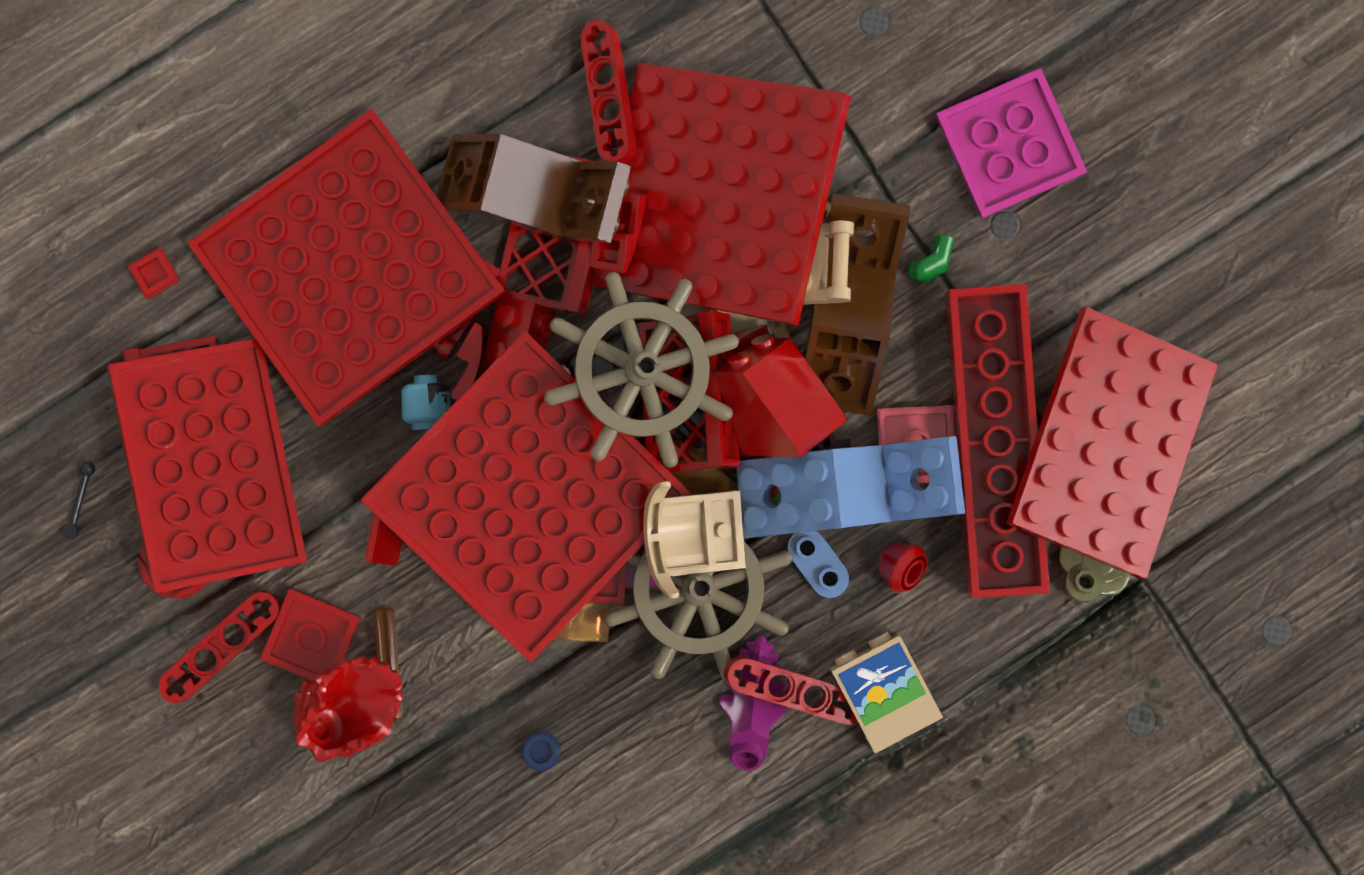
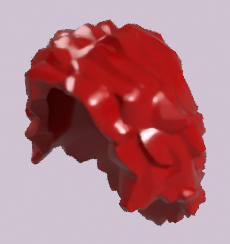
(347, 708)

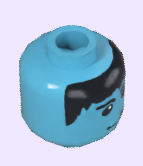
(424, 401)

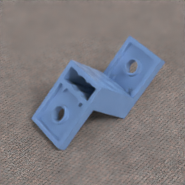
(850, 487)

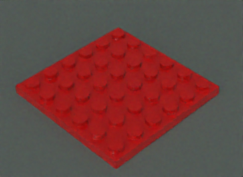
(730, 187)
(346, 268)
(516, 504)

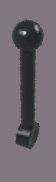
(71, 530)

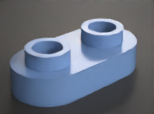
(818, 563)

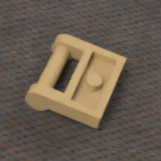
(817, 286)

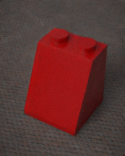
(776, 399)

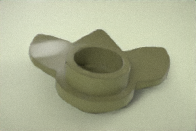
(1103, 579)

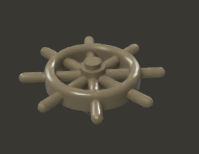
(641, 369)
(699, 593)

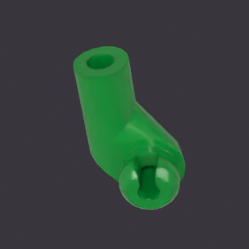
(934, 264)

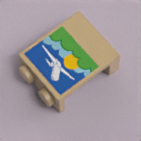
(885, 691)

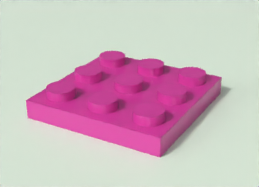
(1010, 143)

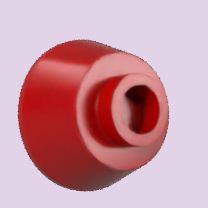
(902, 566)

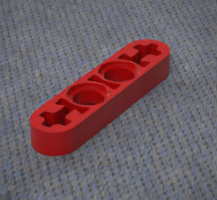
(603, 94)
(220, 647)
(794, 694)

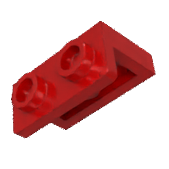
(510, 320)

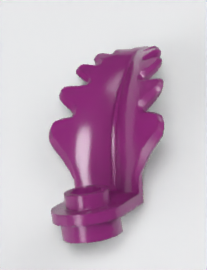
(749, 715)

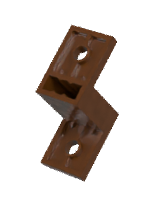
(533, 187)
(855, 335)

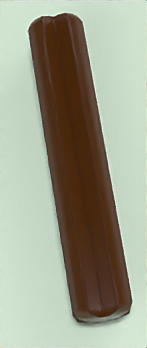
(386, 641)

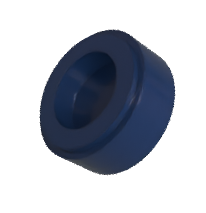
(541, 751)

